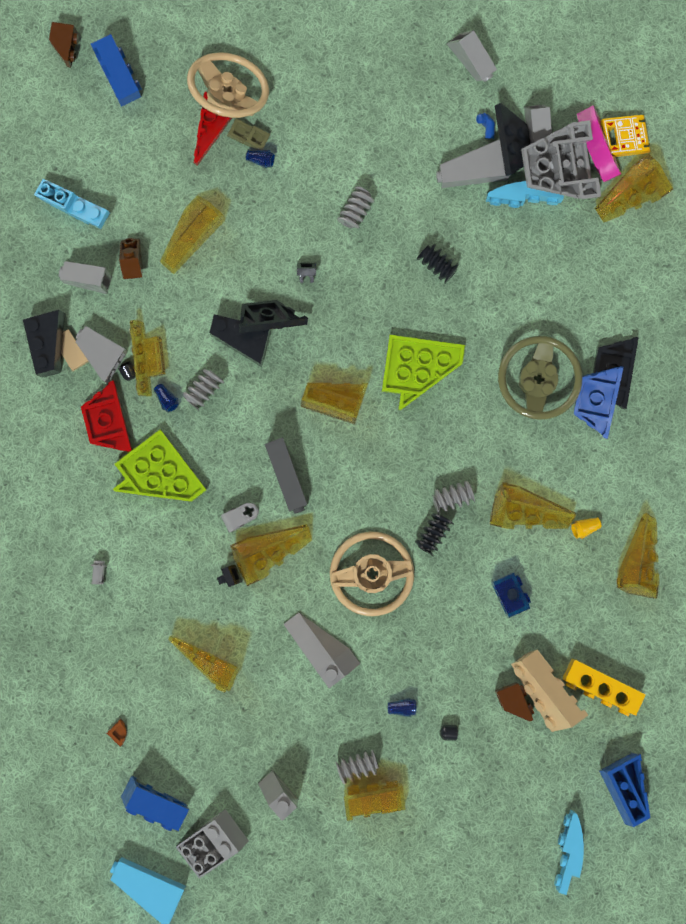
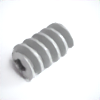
(355, 208)
(202, 388)
(453, 496)
(357, 767)

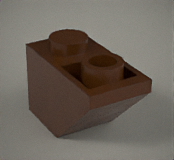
(63, 40)
(130, 258)
(513, 701)

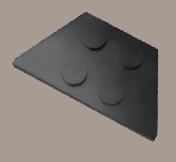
(513, 137)
(268, 315)
(617, 355)

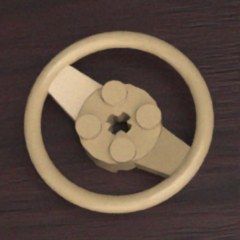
(226, 92)
(357, 575)

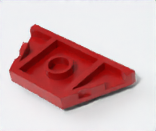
(106, 420)

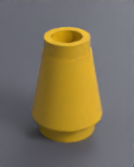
(585, 527)

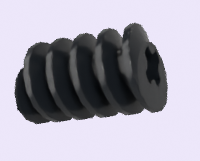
(438, 262)
(433, 533)

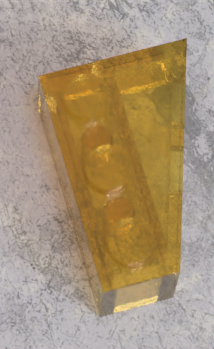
(335, 400)

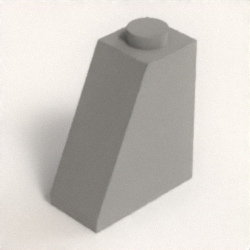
(473, 55)
(538, 122)
(85, 276)
(101, 352)
(278, 795)

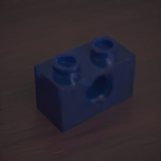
(514, 606)

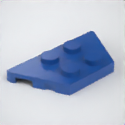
(598, 399)

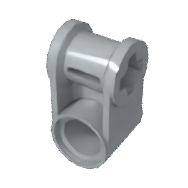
(237, 518)

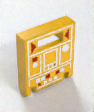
(629, 134)

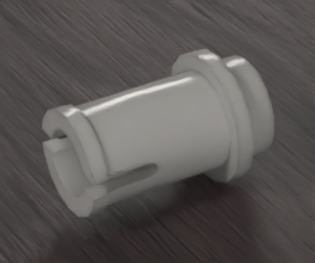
(98, 572)

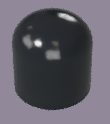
(127, 371)
(449, 732)

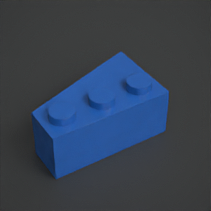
(116, 70)
(627, 789)
(154, 805)

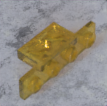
(147, 357)

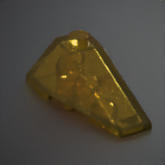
(640, 184)
(195, 226)
(215, 669)

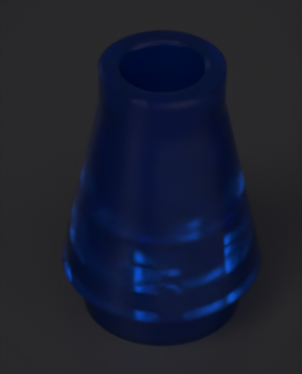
(263, 158)
(167, 399)
(403, 707)

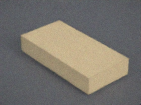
(72, 352)

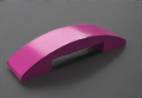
(598, 147)

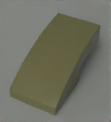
(248, 135)

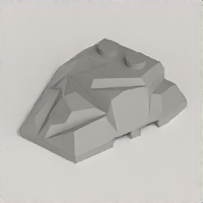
(562, 163)

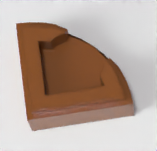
(118, 732)

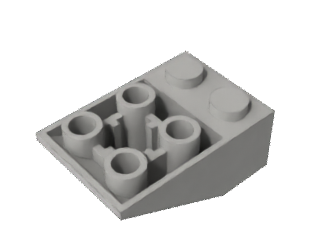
(212, 844)

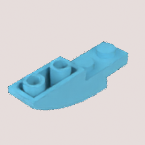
(517, 192)
(71, 204)
(572, 843)

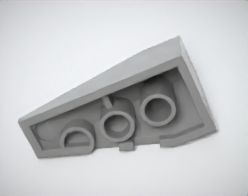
(325, 653)

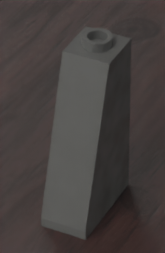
(286, 475)

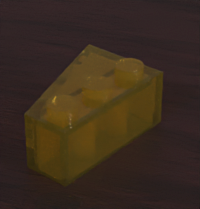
(374, 799)

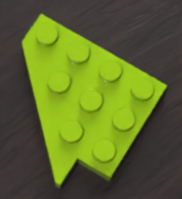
(418, 365)
(158, 471)

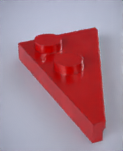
(209, 130)

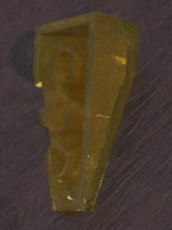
(522, 507)
(261, 552)
(637, 569)

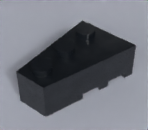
(45, 341)
(248, 344)

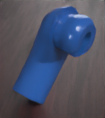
(488, 123)

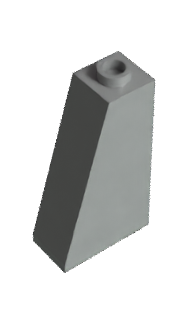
(475, 167)

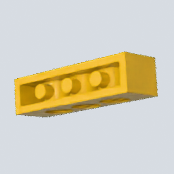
(632, 697)

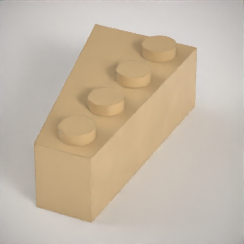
(547, 692)

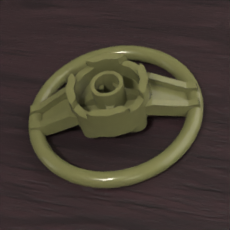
(539, 365)

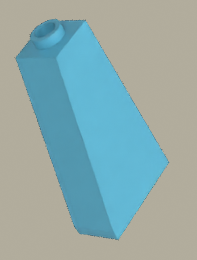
(149, 889)

